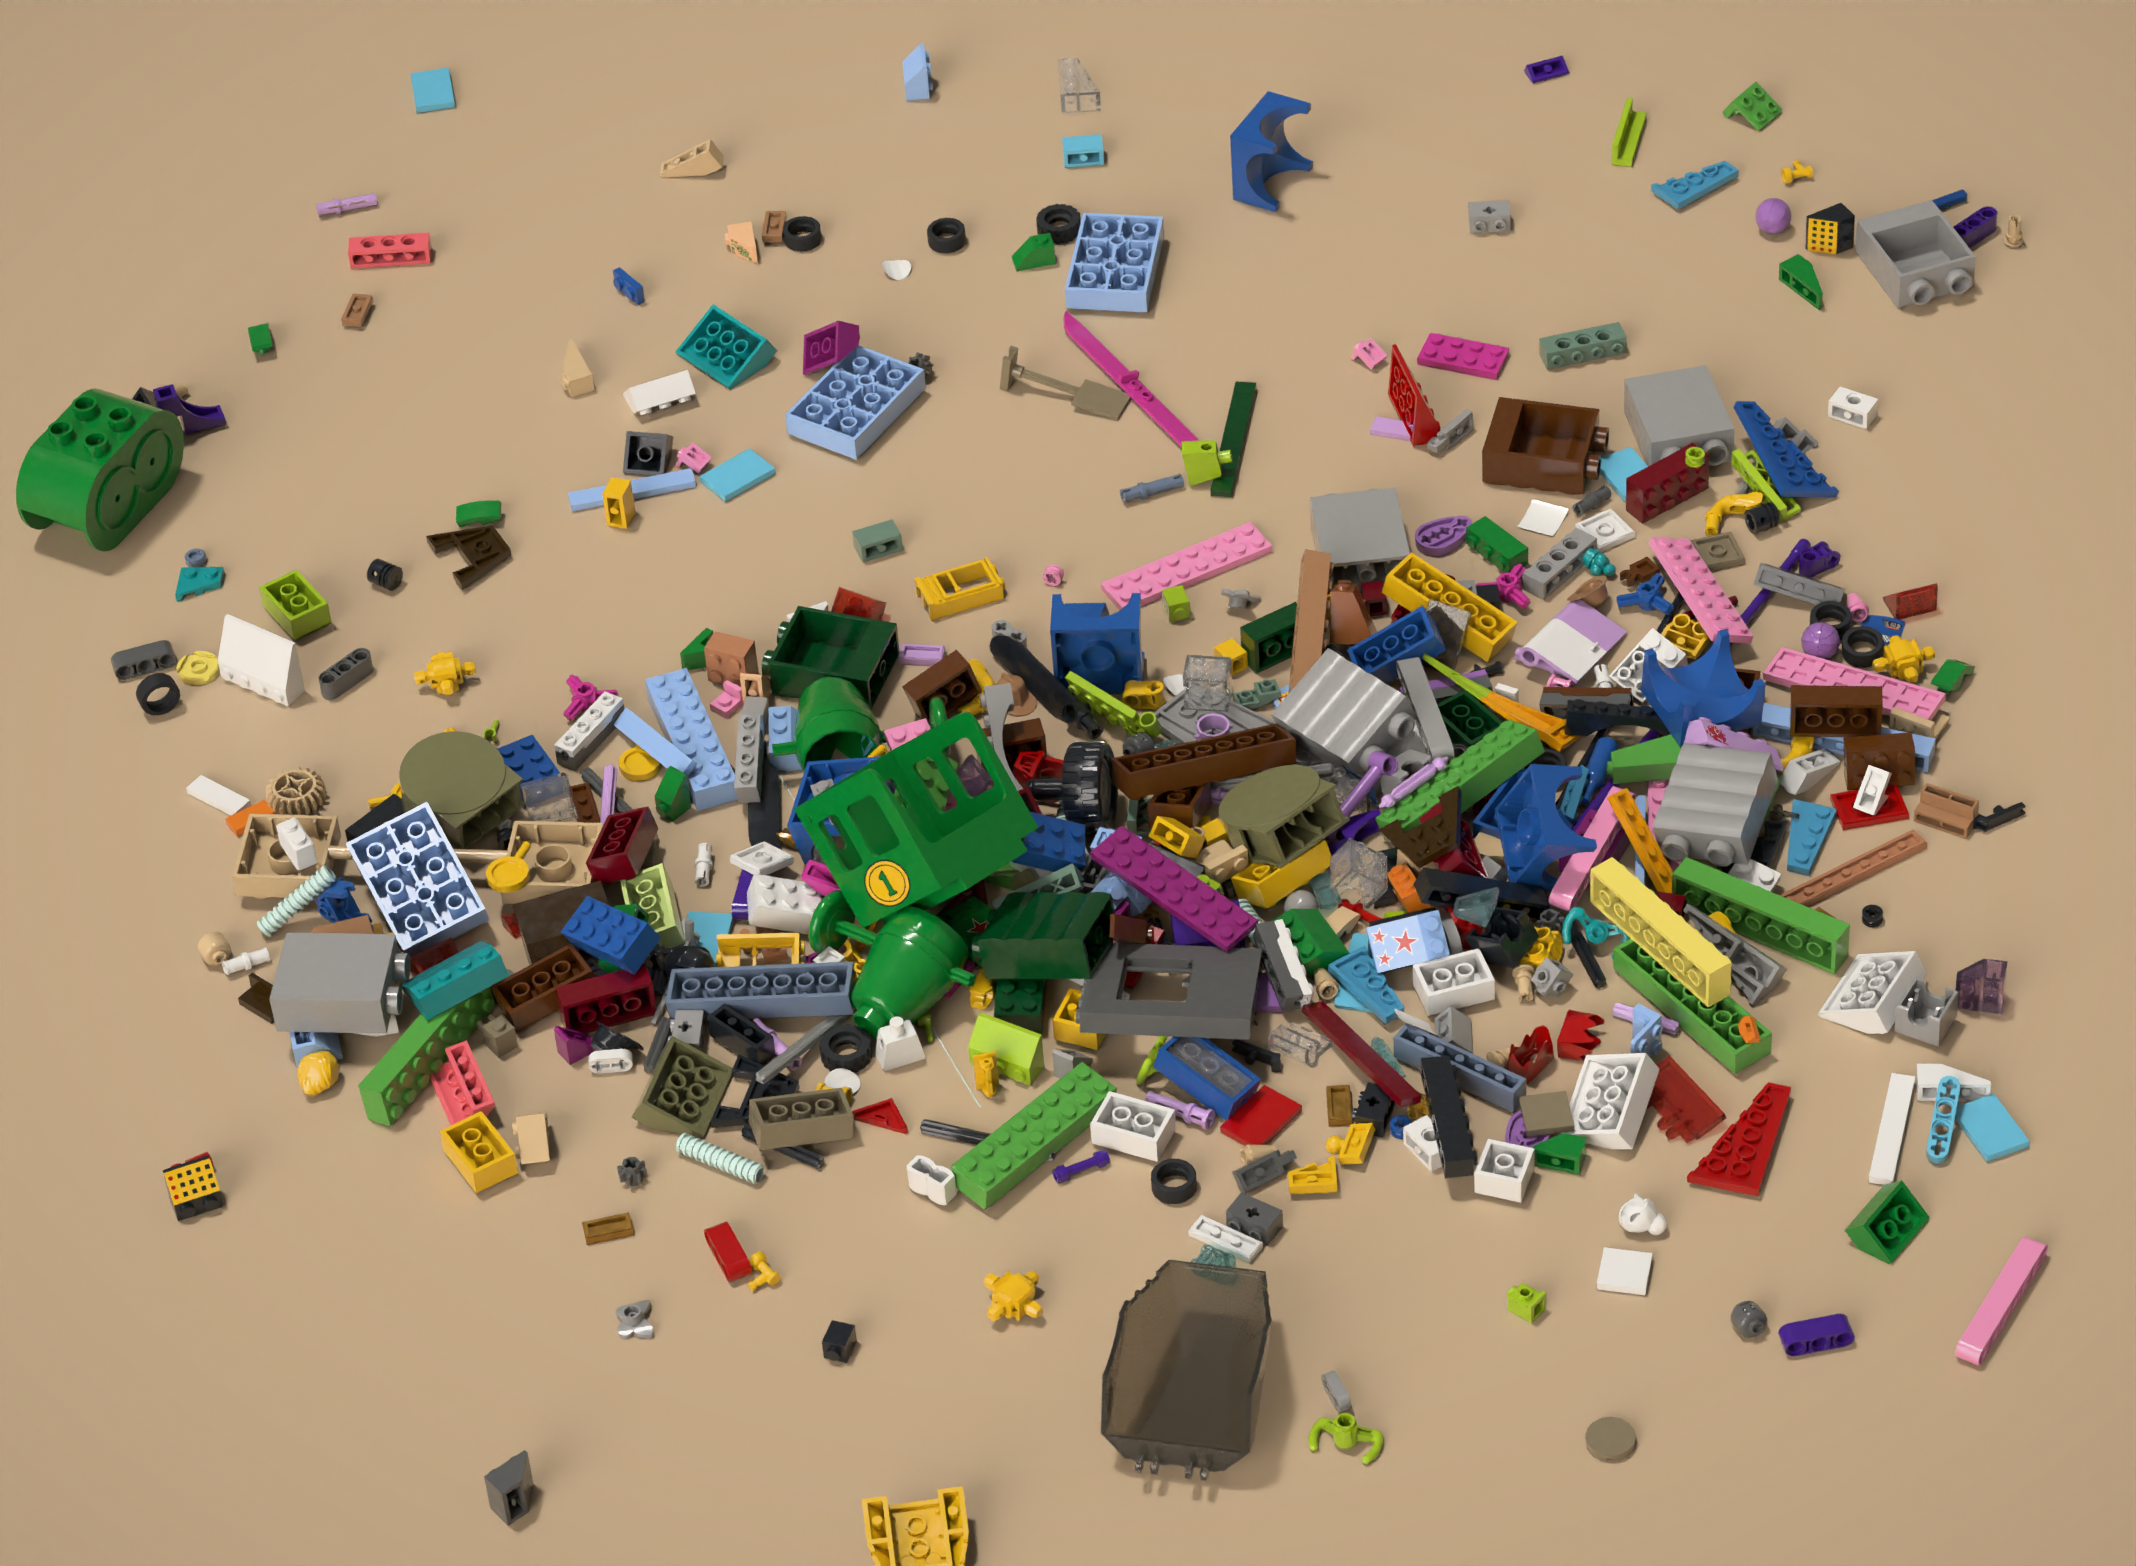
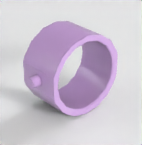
(1212, 721)

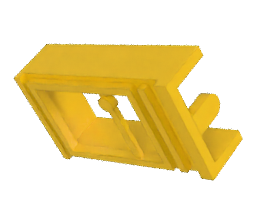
(942, 605)
(731, 944)

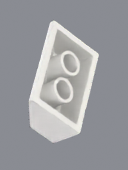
(660, 393)

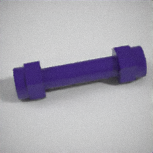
(1099, 1159)

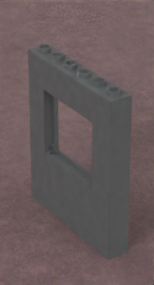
(1217, 1002)

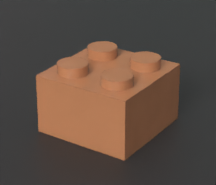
(729, 657)

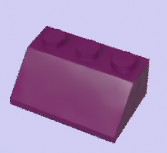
(829, 345)

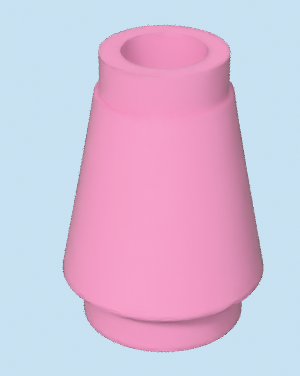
(1857, 607)

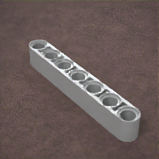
(1425, 707)

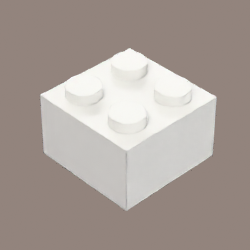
(1504, 1170)

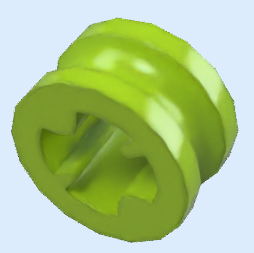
(1695, 457)

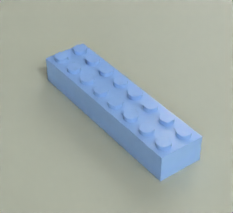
(691, 731)

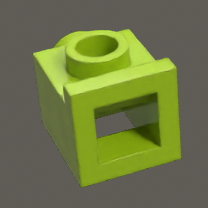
(1526, 1302)

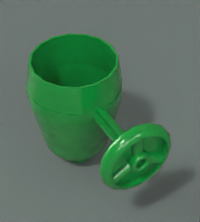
(837, 716)
(908, 963)

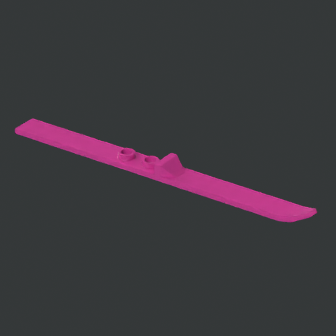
(1127, 381)

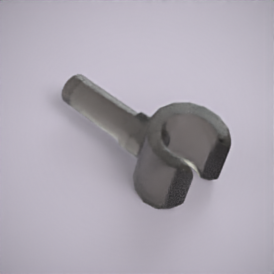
(1778, 813)

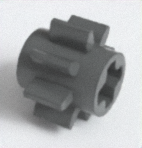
(922, 361)
(1552, 920)
(632, 1171)

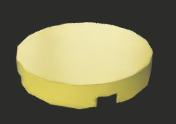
(198, 668)

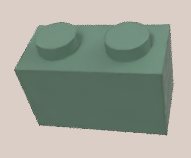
(877, 540)

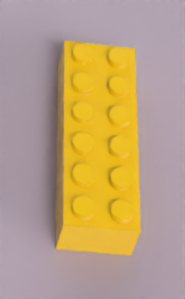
(1416, 582)

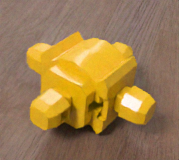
(1903, 659)
(444, 673)
(1013, 1295)

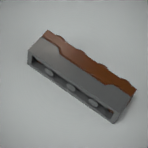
(1554, 699)

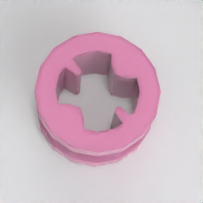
(1050, 579)

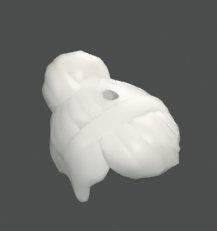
(1641, 1215)

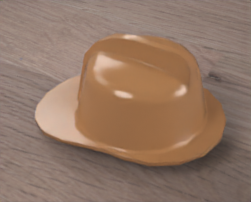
(1592, 592)
(1023, 700)

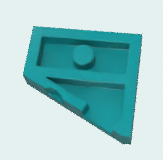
(198, 580)

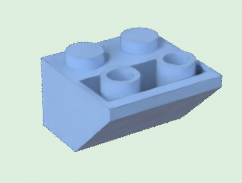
(917, 74)
(310, 1042)

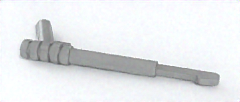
(691, 939)

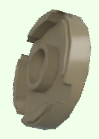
(1610, 1438)

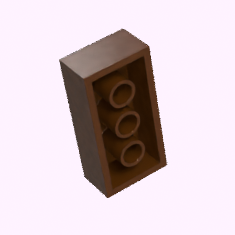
(1835, 711)
(532, 991)

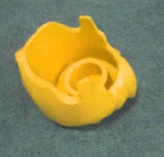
(318, 1072)

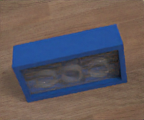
(1207, 1074)

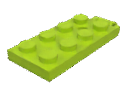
(1113, 709)

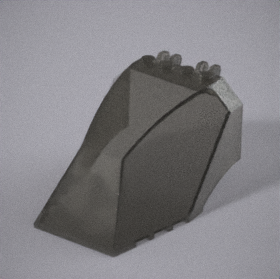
(1188, 1368)

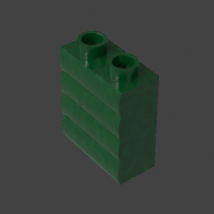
(831, 645)
(1045, 936)

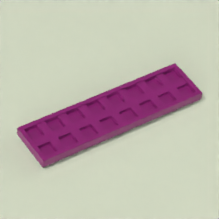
(1174, 889)

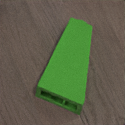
(1644, 761)

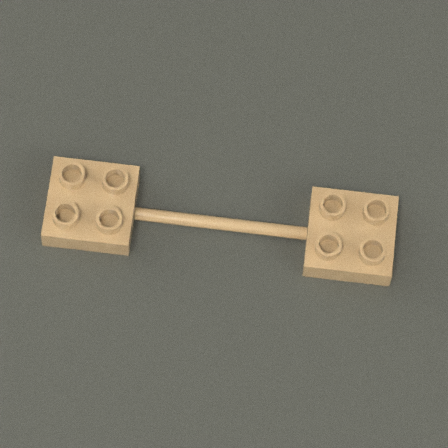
(554, 860)

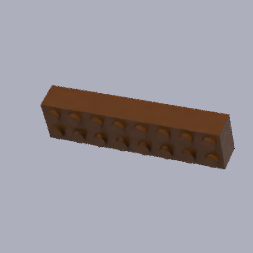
(1203, 761)

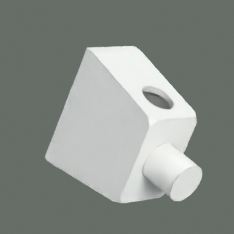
(898, 1045)

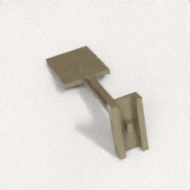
(1090, 396)

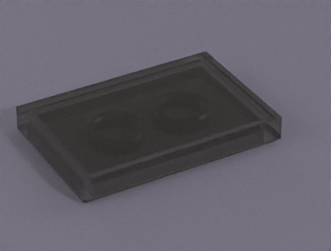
(1452, 625)

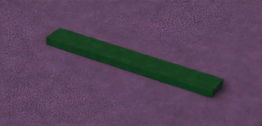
(1234, 436)

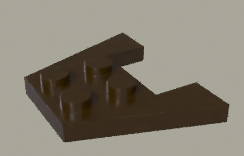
(480, 548)
(1432, 837)

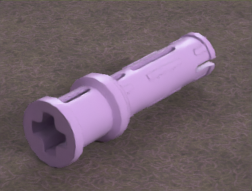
(1189, 1112)

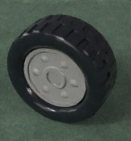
(1084, 787)

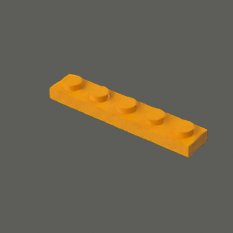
(1642, 840)

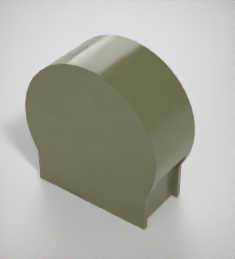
(462, 783)
(1280, 813)

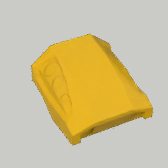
(1686, 635)
(1547, 945)

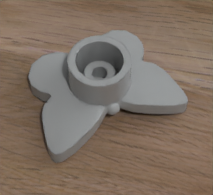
(1239, 598)
(634, 1320)

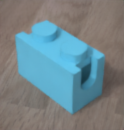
(1083, 150)

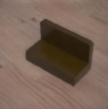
(258, 998)

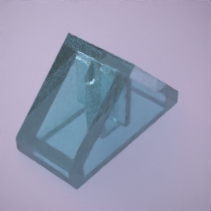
(1477, 906)

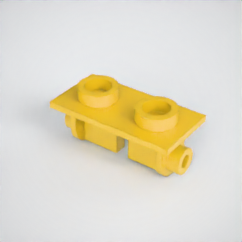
(986, 1073)

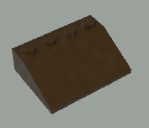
(544, 918)

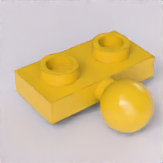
(1355, 1145)

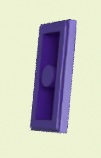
(1546, 69)

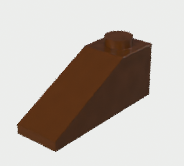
(1130, 930)

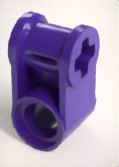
(1817, 559)

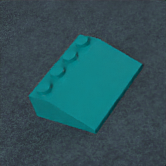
(726, 348)
(455, 979)

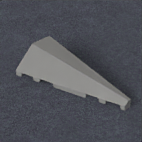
(1801, 439)
(1750, 967)

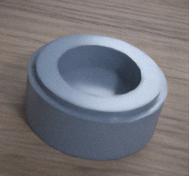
(195, 558)

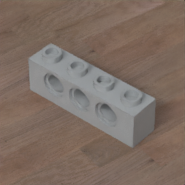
(1558, 564)
(749, 758)

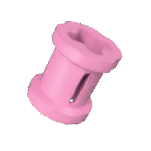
(1554, 681)

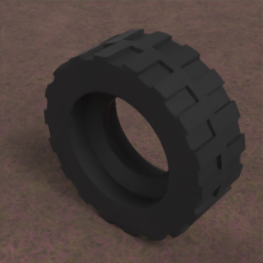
(1058, 213)
(845, 1035)

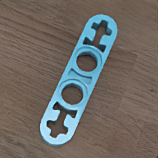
(1943, 1119)

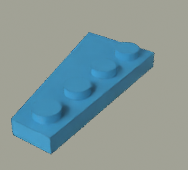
(1694, 184)
(1808, 835)
(1360, 977)

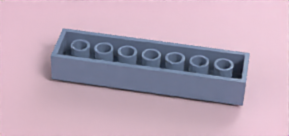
(765, 990)

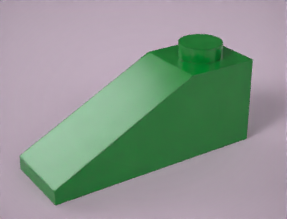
(1801, 278)

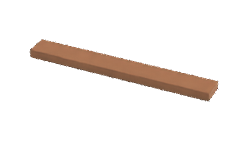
(1857, 869)

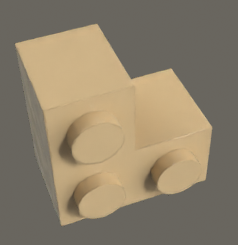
(532, 1137)

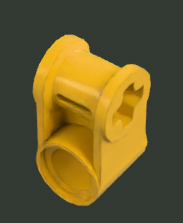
(1142, 694)

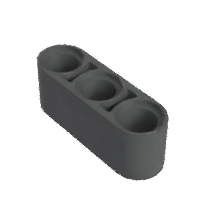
(143, 659)
(345, 673)

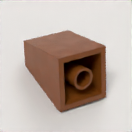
(1349, 615)

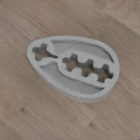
(1451, 932)

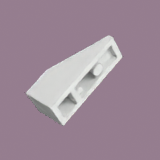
(1807, 771)
(1929, 1076)

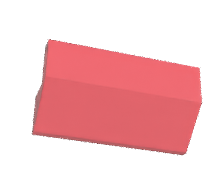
(461, 1085)

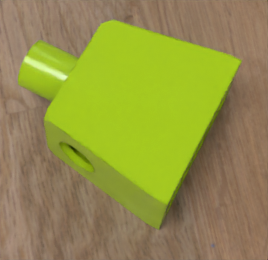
(1203, 460)

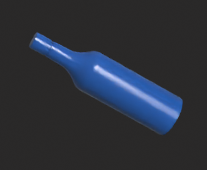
(1598, 767)

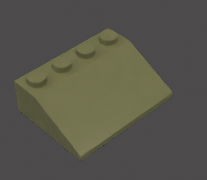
(682, 1090)

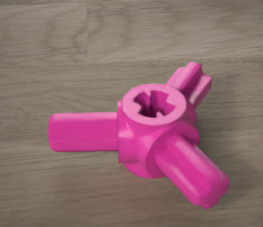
(1510, 587)
(583, 697)

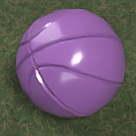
(1773, 215)
(1820, 640)

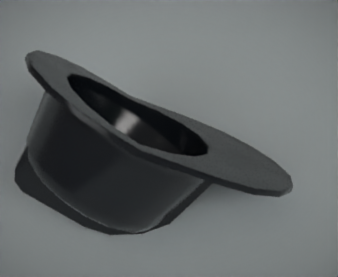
(688, 957)
(608, 1039)

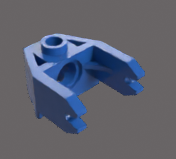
(337, 902)

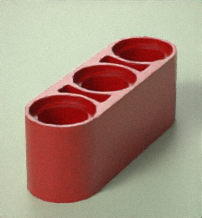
(728, 1251)

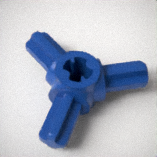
(1647, 596)

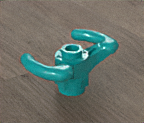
(1595, 930)

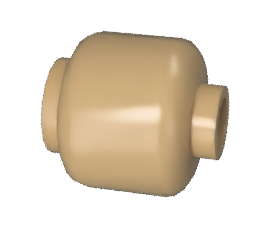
(213, 947)

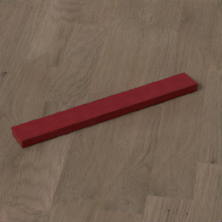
(1361, 1054)

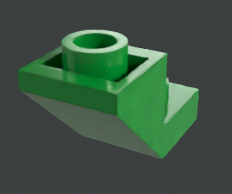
(260, 338)
(1951, 675)

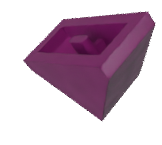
(572, 1044)

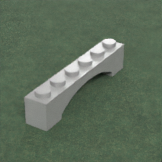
(998, 703)

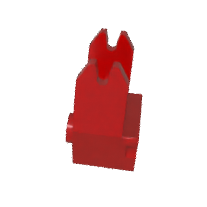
(1033, 765)

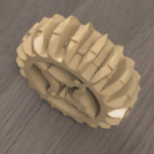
(295, 792)

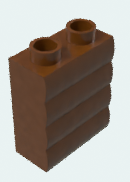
(1543, 446)

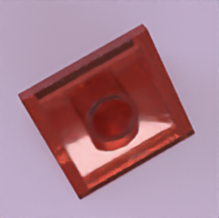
(1912, 602)

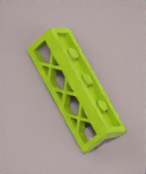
(1628, 135)
(1757, 483)

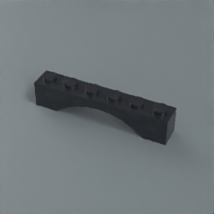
(1588, 717)

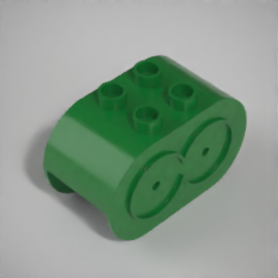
(100, 467)

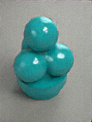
(1598, 563)

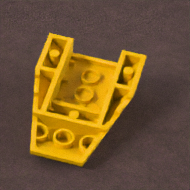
(918, 1531)

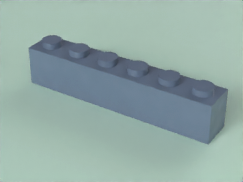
(1473, 1072)

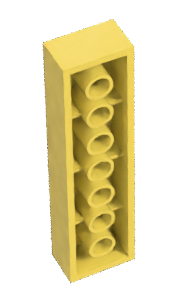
(1660, 932)

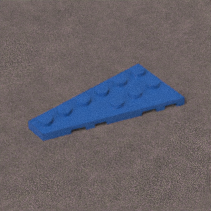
(1783, 460)

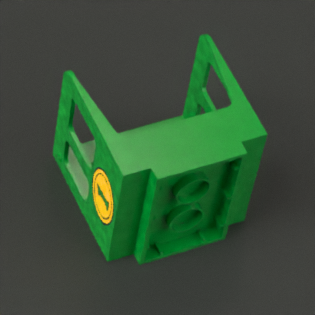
(920, 852)

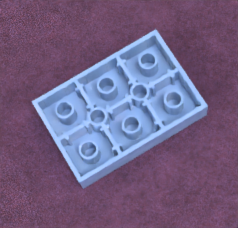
(1114, 262)
(855, 402)
(417, 880)

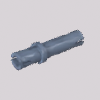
(1143, 490)

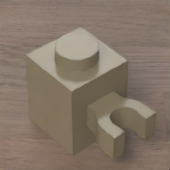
(498, 1035)

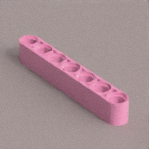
(1577, 871)
(2001, 1300)

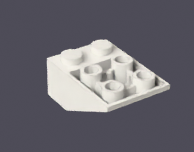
(1629, 671)

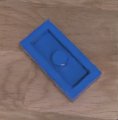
(628, 285)

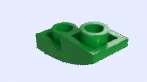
(481, 511)

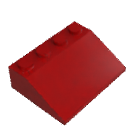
(1410, 402)

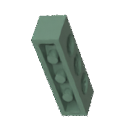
(1582, 345)

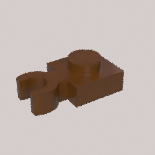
(1641, 570)

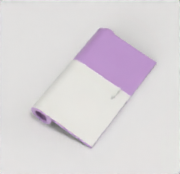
(1573, 640)

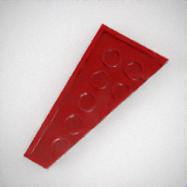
(1745, 1148)

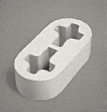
(610, 1061)

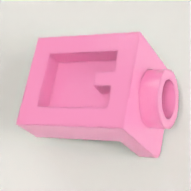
(1369, 353)
(693, 457)
(728, 701)

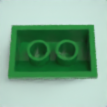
(1313, 938)
(1887, 1222)

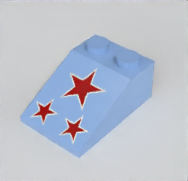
(1407, 941)

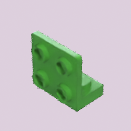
(1755, 106)

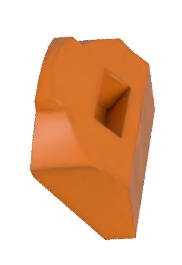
(1749, 1030)

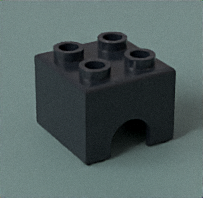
(1507, 938)

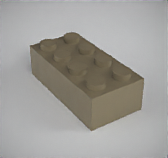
(801, 1118)

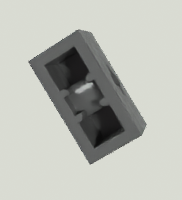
(1254, 1218)

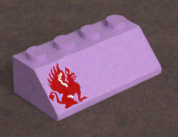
(1708, 734)

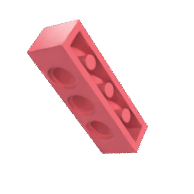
(389, 250)

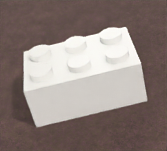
(781, 903)
(1453, 981)
(1133, 1126)

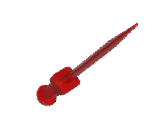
(1358, 908)

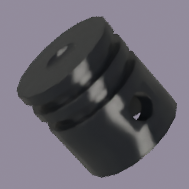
(1764, 517)
(388, 575)

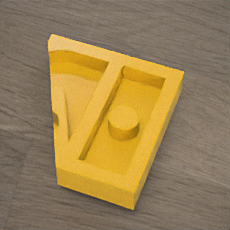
(1313, 1178)

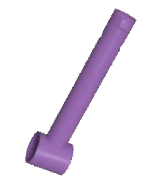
(1379, 764)

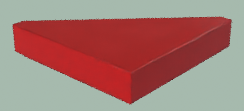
(882, 1114)

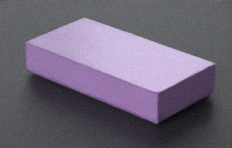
(1390, 428)
(921, 654)

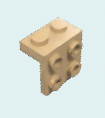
(1222, 860)

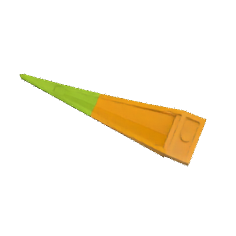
(1549, 728)

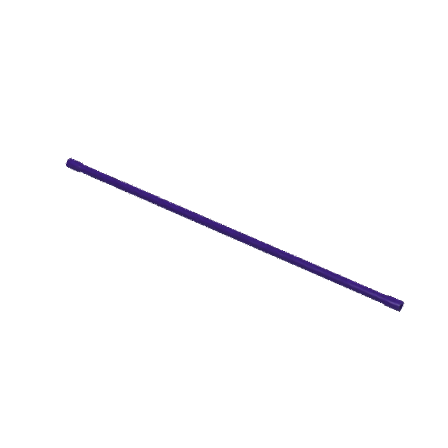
(1746, 616)

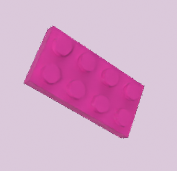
(1463, 356)

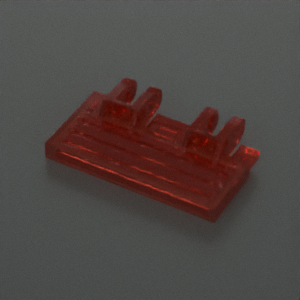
(1682, 1104)

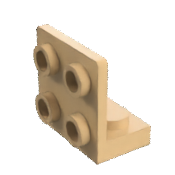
(1908, 722)

